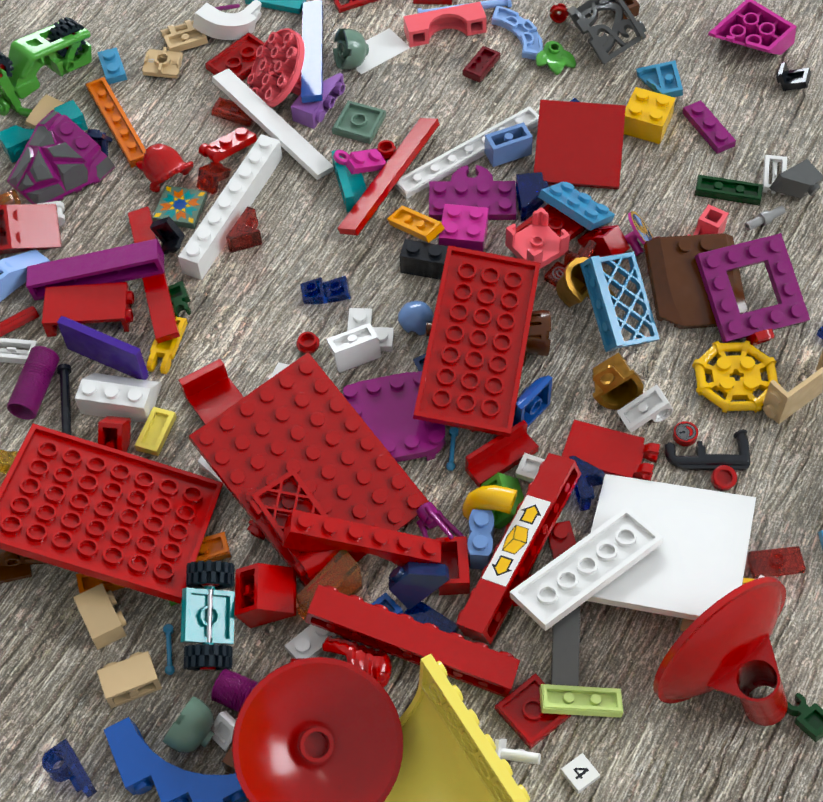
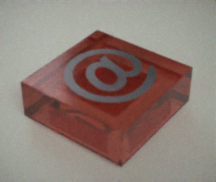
(555, 273)

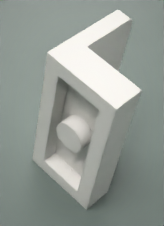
(354, 347)

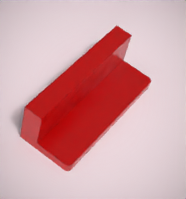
(500, 454)

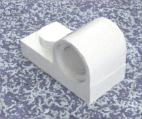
(647, 406)

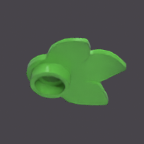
(555, 57)

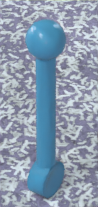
(453, 432)
(168, 631)

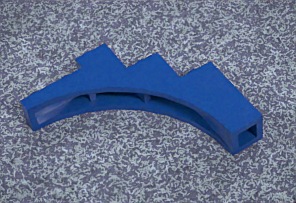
(143, 768)

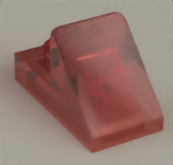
(244, 232)

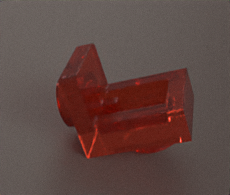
(210, 176)

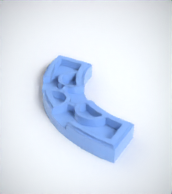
(521, 28)

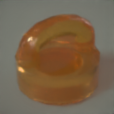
(8, 196)

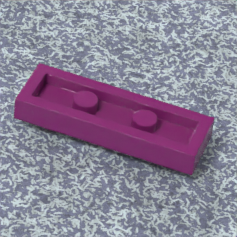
(709, 127)

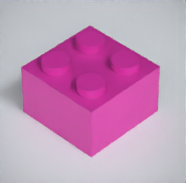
(464, 227)

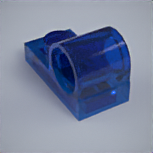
(71, 768)

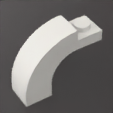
(227, 25)

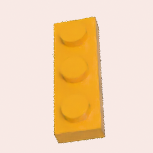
(415, 224)

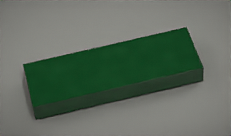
(729, 190)

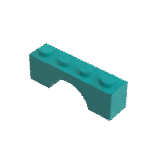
(15, 138)

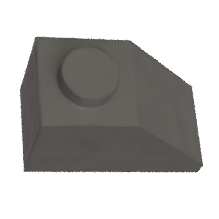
(798, 180)

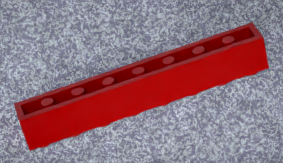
(412, 640)

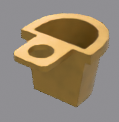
(572, 286)
(616, 383)

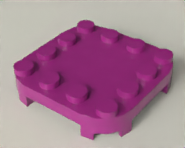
(388, 410)

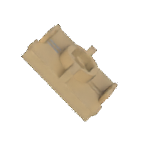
(162, 63)

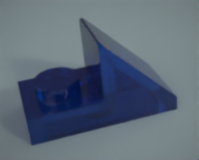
(589, 477)

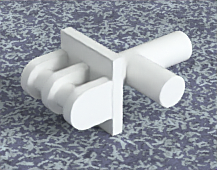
(515, 755)

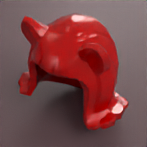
(162, 163)

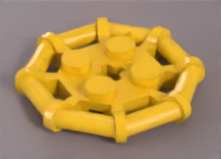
(740, 365)

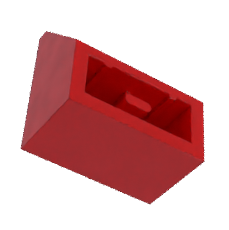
(264, 594)

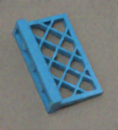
(605, 303)

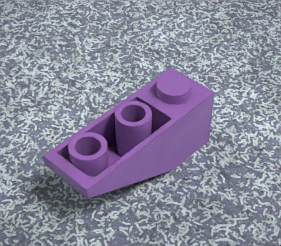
(314, 112)

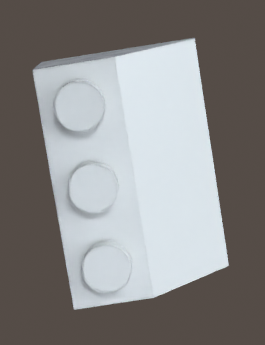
(117, 396)

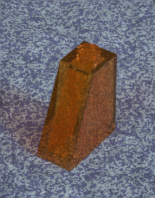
(340, 573)

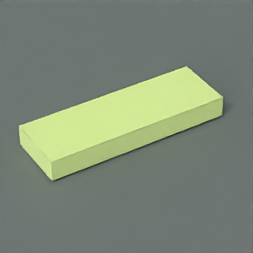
(581, 700)

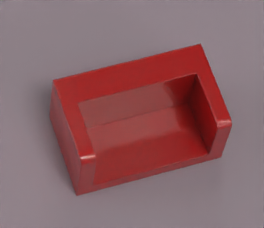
(455, 557)

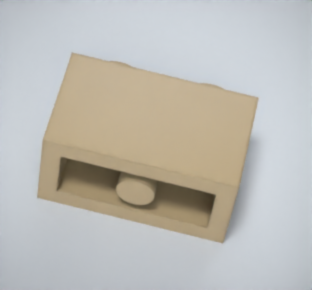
(100, 617)
(129, 679)

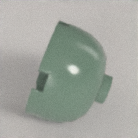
(350, 49)
(191, 727)

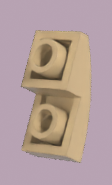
(43, 108)

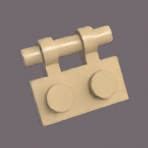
(183, 37)

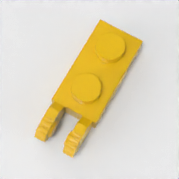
(166, 349)

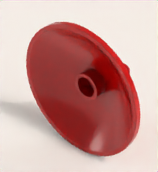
(730, 652)
(317, 735)

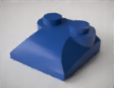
(533, 400)

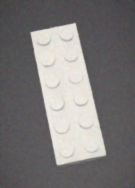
(586, 568)

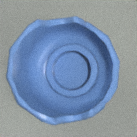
(414, 317)

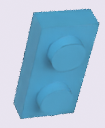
(112, 66)

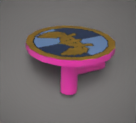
(640, 232)

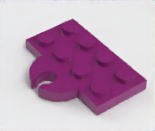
(476, 191)

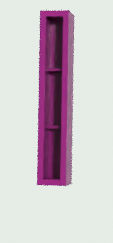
(98, 267)

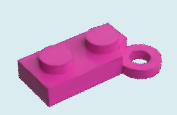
(360, 161)

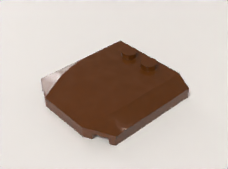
(677, 282)

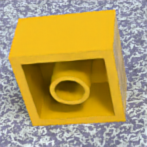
(648, 115)

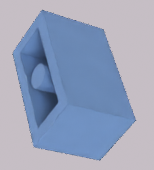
(508, 144)

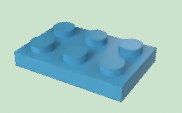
(576, 205)

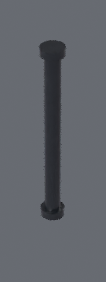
(64, 371)

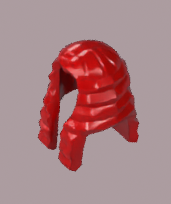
(373, 662)

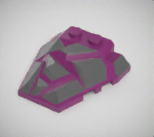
(58, 161)

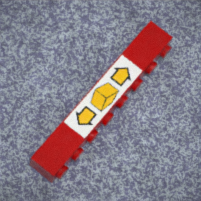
(518, 548)

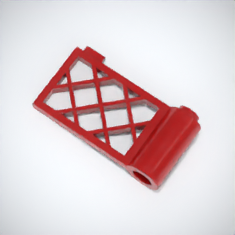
(306, 563)

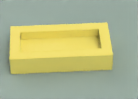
(155, 431)

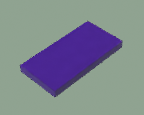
(103, 348)

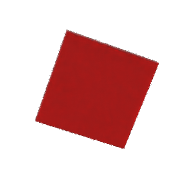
(580, 143)

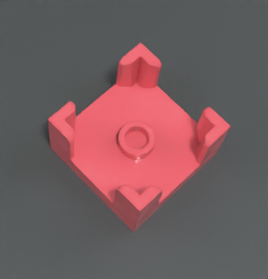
(537, 240)

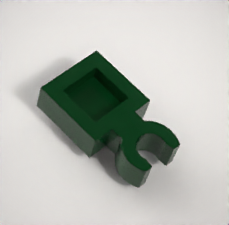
(179, 298)
(809, 718)

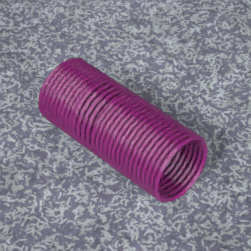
(33, 382)
(231, 689)

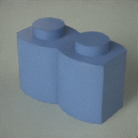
(480, 538)

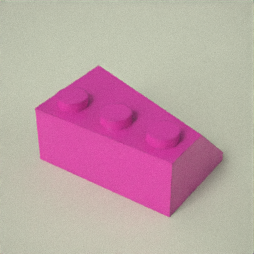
(756, 28)

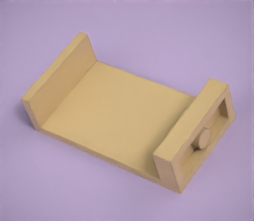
(782, 404)

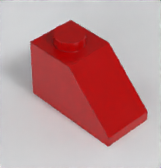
(609, 240)
(115, 432)

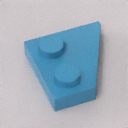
(662, 78)

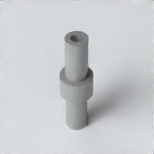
(764, 218)

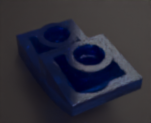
(322, 292)

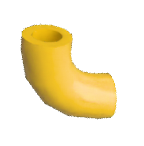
(489, 498)

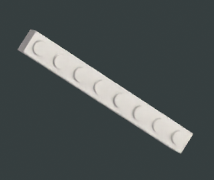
(237, 195)

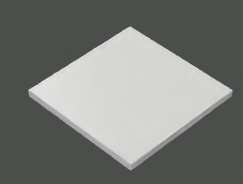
(700, 552)

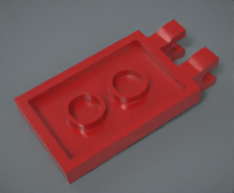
(611, 450)

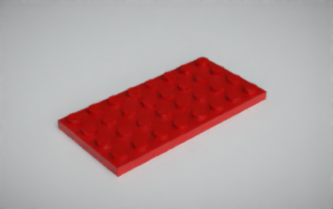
(477, 341)

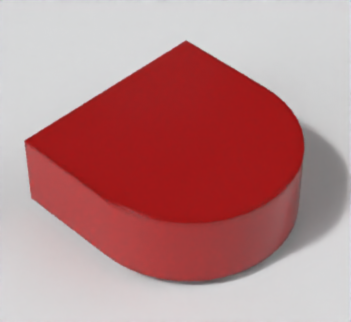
(761, 337)

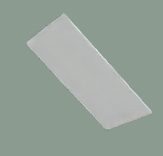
(382, 48)

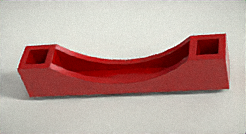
(317, 532)

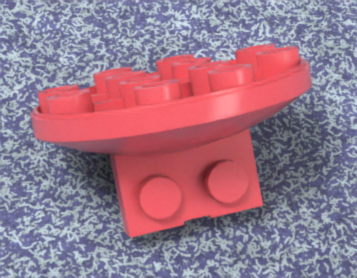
(278, 67)

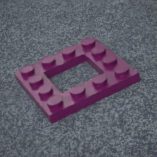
(768, 250)

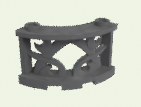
(604, 44)

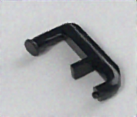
(712, 461)

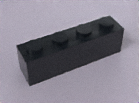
(422, 259)

